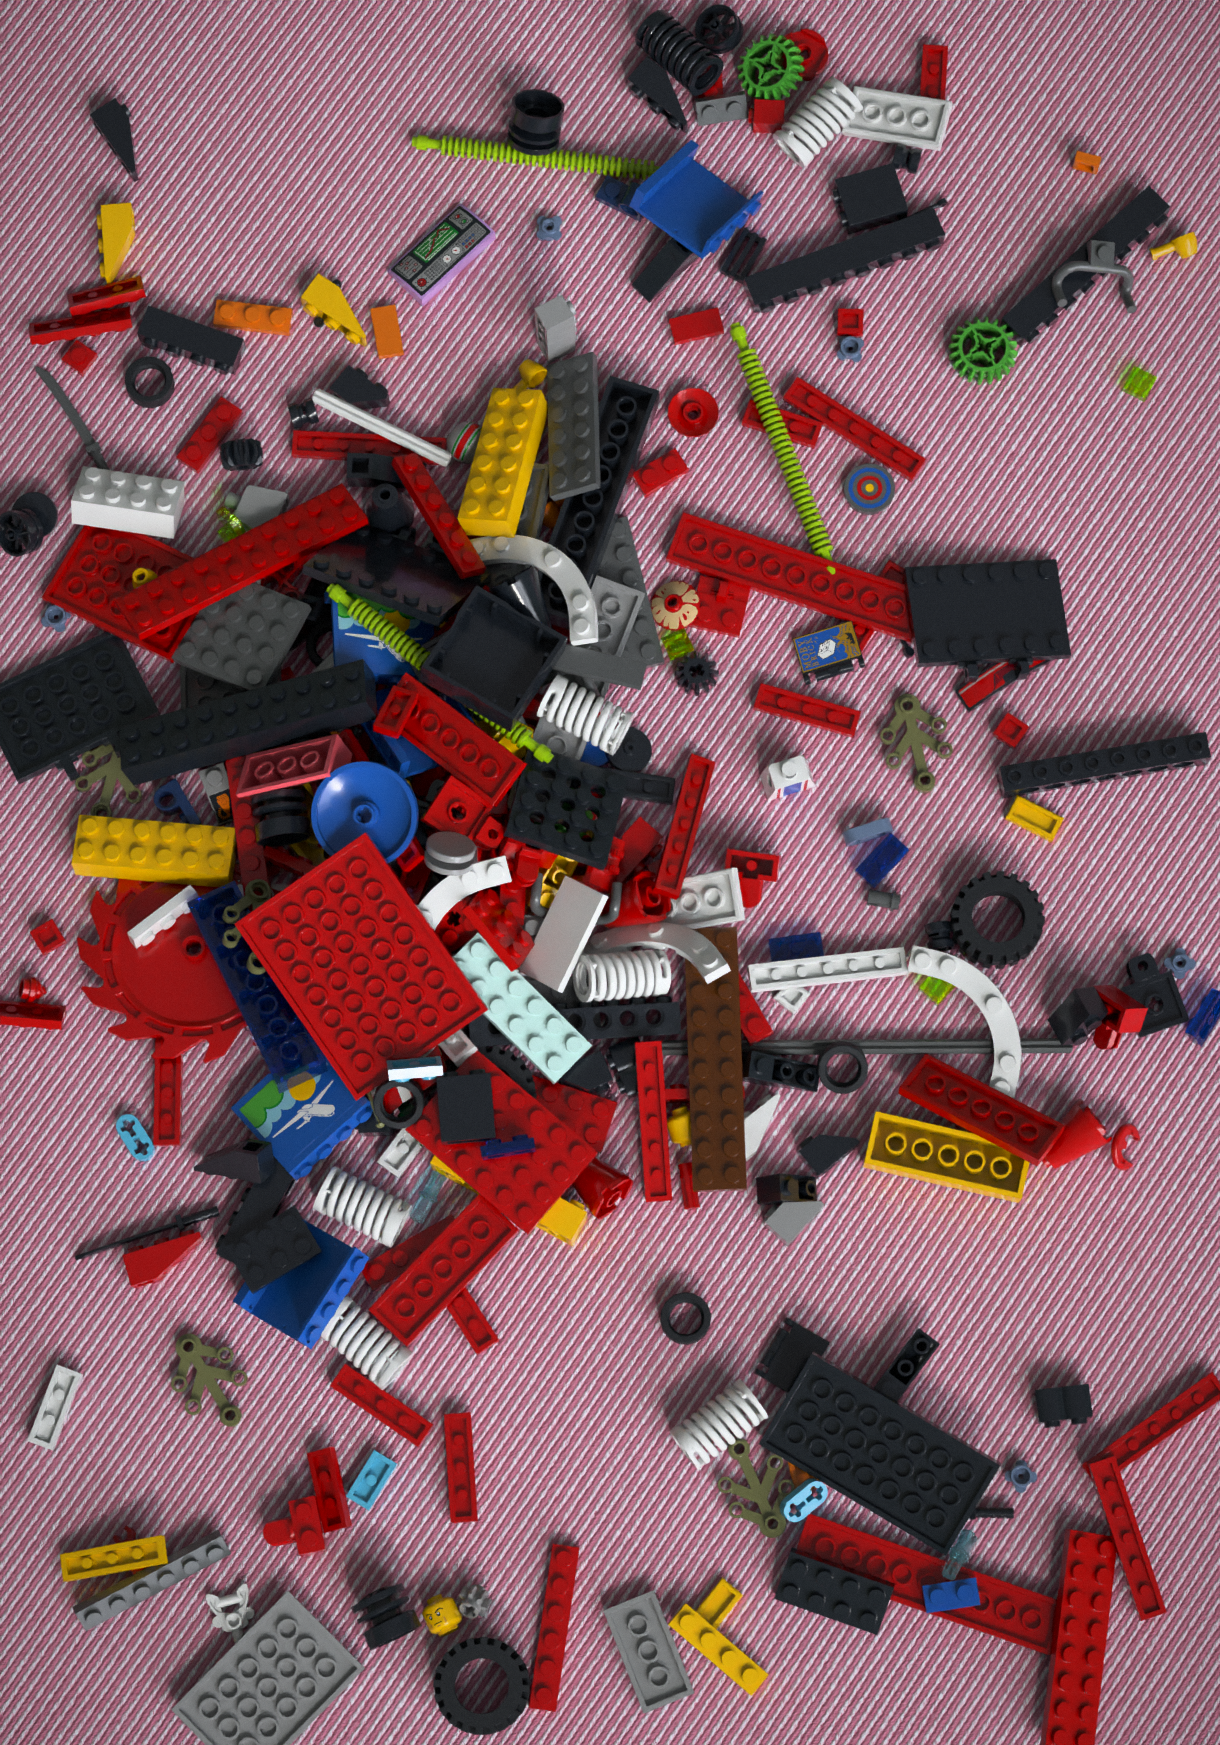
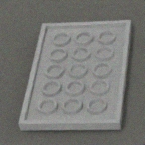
(270, 1681)

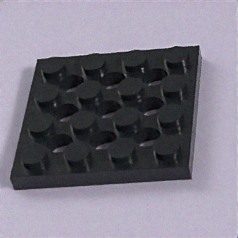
(556, 791)

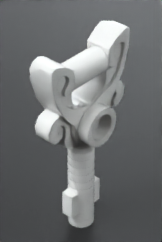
(234, 1621)

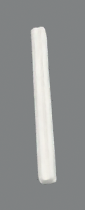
(381, 427)

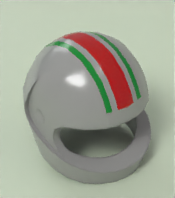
(463, 441)

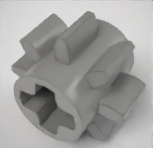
(473, 1601)

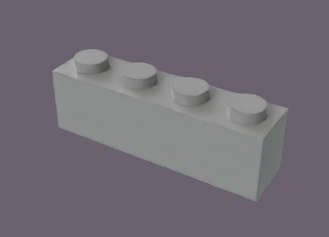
(555, 328)

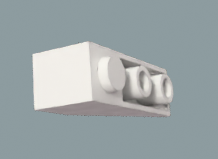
(757, 1123)

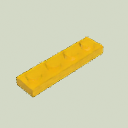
(113, 1558)
(718, 1649)

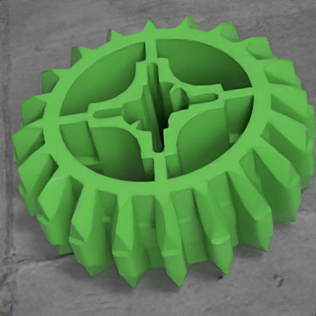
(775, 48)
(990, 368)

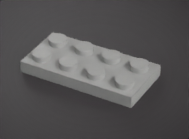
(648, 1651)

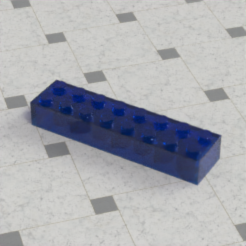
(270, 1020)

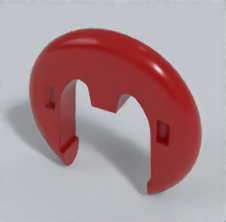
(1120, 1143)

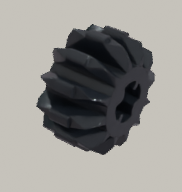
(241, 454)
(701, 681)

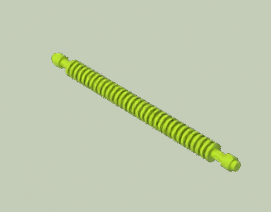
(423, 142)
(772, 419)
(413, 652)

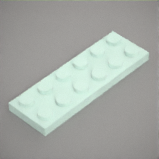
(521, 1011)

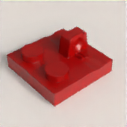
(721, 606)

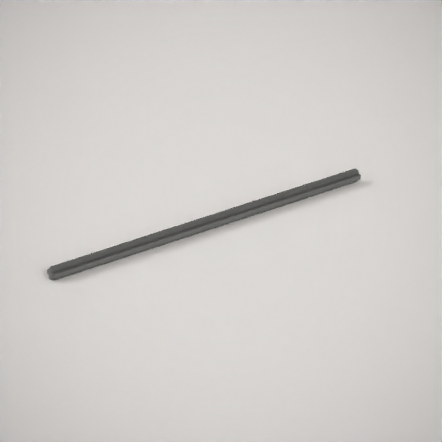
(883, 1046)

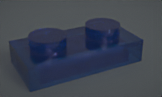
(882, 860)
(796, 947)
(1205, 1019)
(519, 1145)

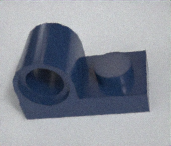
(618, 196)
(179, 804)

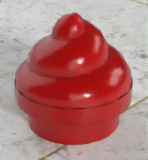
(31, 989)

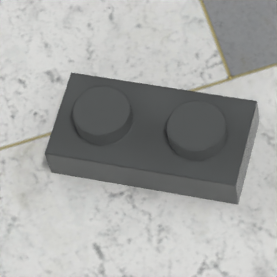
(721, 108)

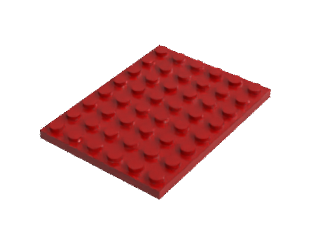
(361, 965)

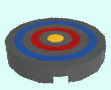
(869, 489)

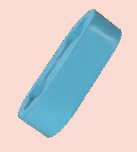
(140, 1134)
(804, 1502)

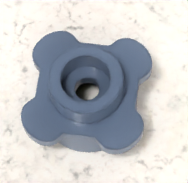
(549, 235)
(846, 342)
(48, 619)
(1187, 963)
(1028, 1476)

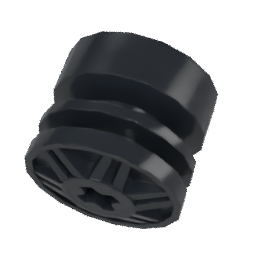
(535, 122)
(280, 812)
(386, 1616)

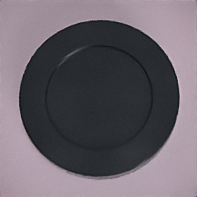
(42, 506)
(632, 753)

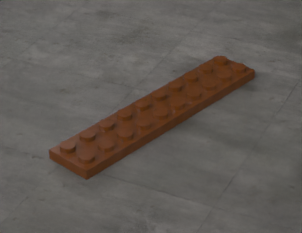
(716, 1071)

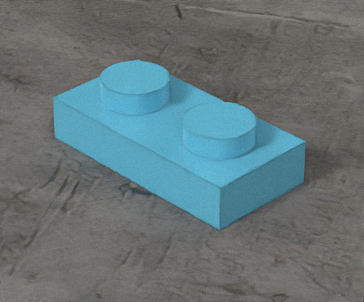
(424, 1068)
(371, 1480)

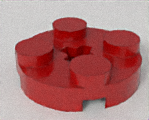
(817, 52)

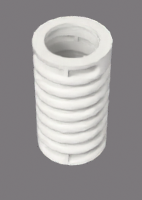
(840, 105)
(588, 727)
(622, 975)
(357, 1216)
(361, 1354)
(715, 1420)

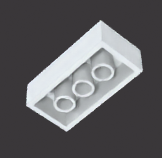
(127, 502)

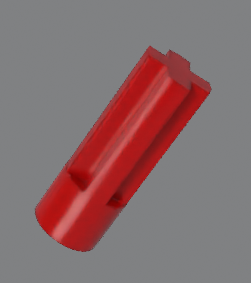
(690, 1198)

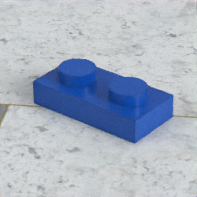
(951, 1595)

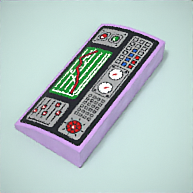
(442, 254)

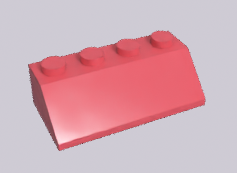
(292, 765)

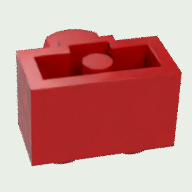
(526, 860)
(753, 870)
(1124, 1016)
(302, 1527)

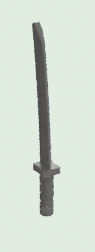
(92, 447)

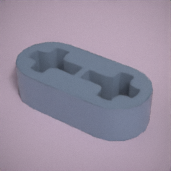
(867, 832)

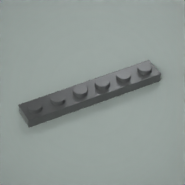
(151, 1580)

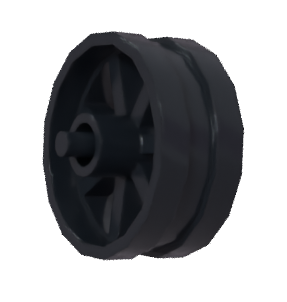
(709, 20)
(16, 533)

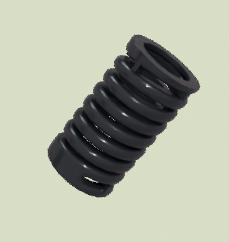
(679, 52)

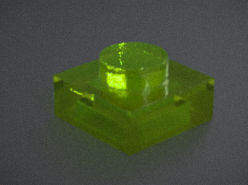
(1139, 383)
(677, 644)
(936, 989)

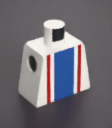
(787, 777)

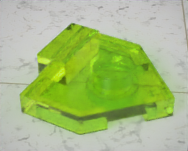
(231, 524)

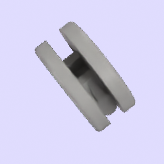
(449, 853)

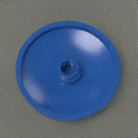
(362, 800)

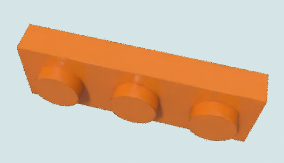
(253, 317)

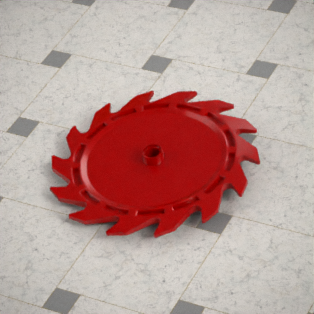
(160, 983)

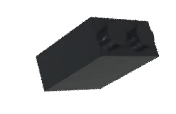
(869, 198)
(466, 1107)

